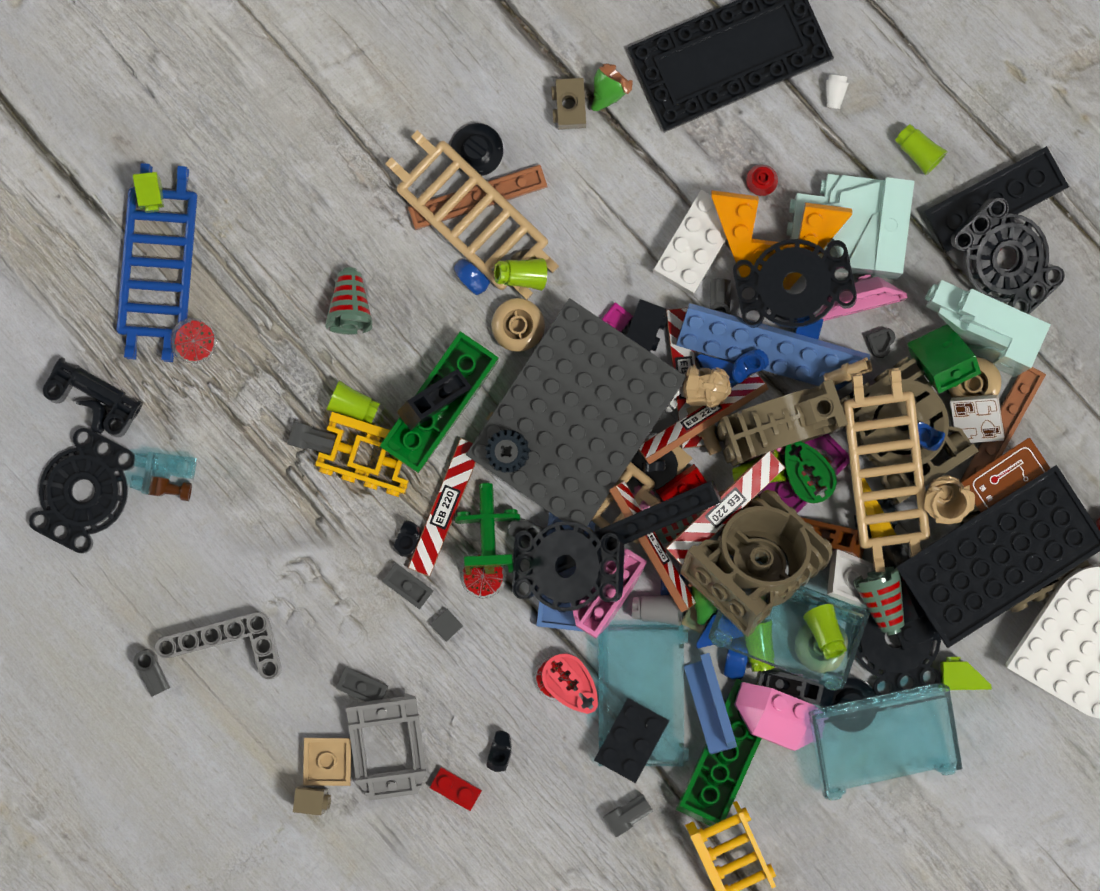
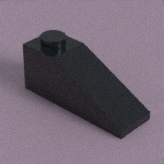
(433, 399)
(797, 687)

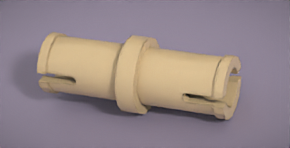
(844, 373)

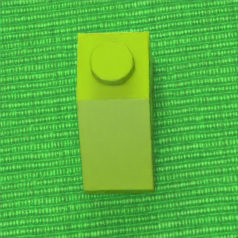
(148, 191)
(961, 675)

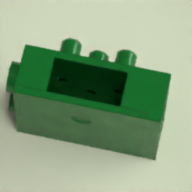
(944, 358)

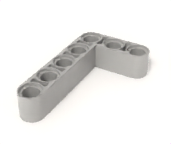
(225, 636)

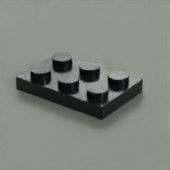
(631, 740)

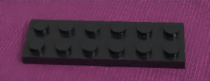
(1020, 184)

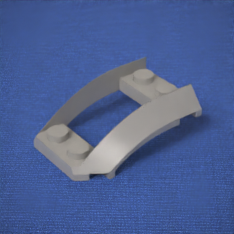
(383, 713)

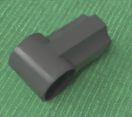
(720, 294)
(306, 438)
(152, 675)
(623, 818)

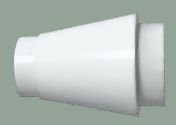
(835, 90)

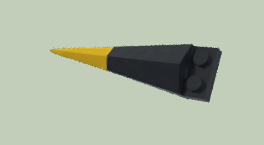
(916, 626)

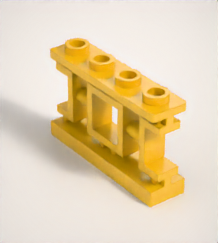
(362, 473)

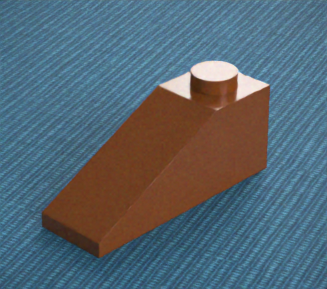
(839, 537)

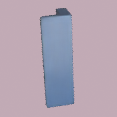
(710, 705)

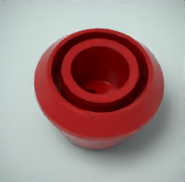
(762, 187)

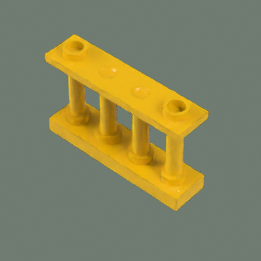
(709, 854)

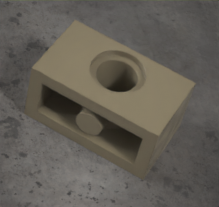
(574, 90)
(311, 800)

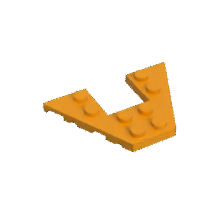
(738, 217)

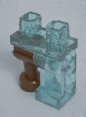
(158, 472)

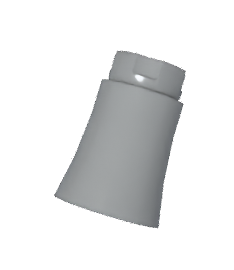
(656, 609)

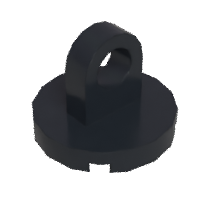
(659, 471)

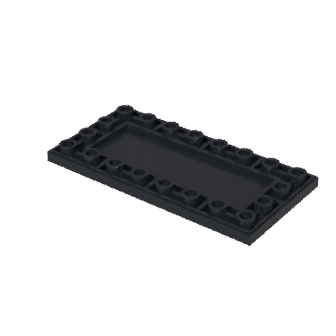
(727, 57)

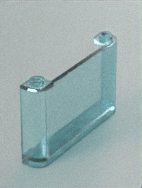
(788, 642)
(649, 669)
(885, 738)

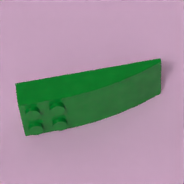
(419, 444)
(720, 774)

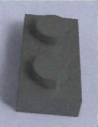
(407, 586)
(361, 686)

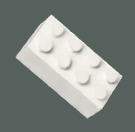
(693, 246)

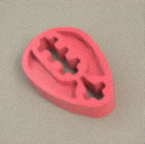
(558, 689)

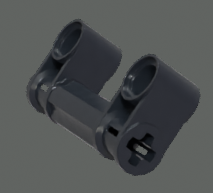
(96, 389)

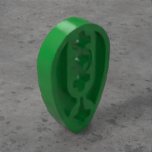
(821, 468)

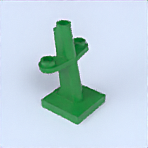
(487, 524)

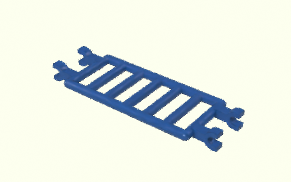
(127, 261)

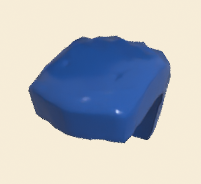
(471, 277)
(749, 364)
(929, 437)
(735, 665)

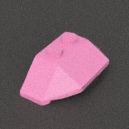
(870, 295)
(598, 615)
(775, 716)

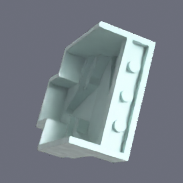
(878, 222)
(989, 326)

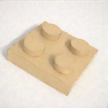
(327, 762)

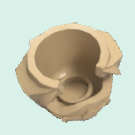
(707, 389)
(948, 500)

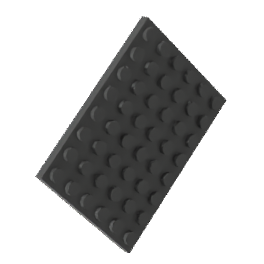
(583, 410)

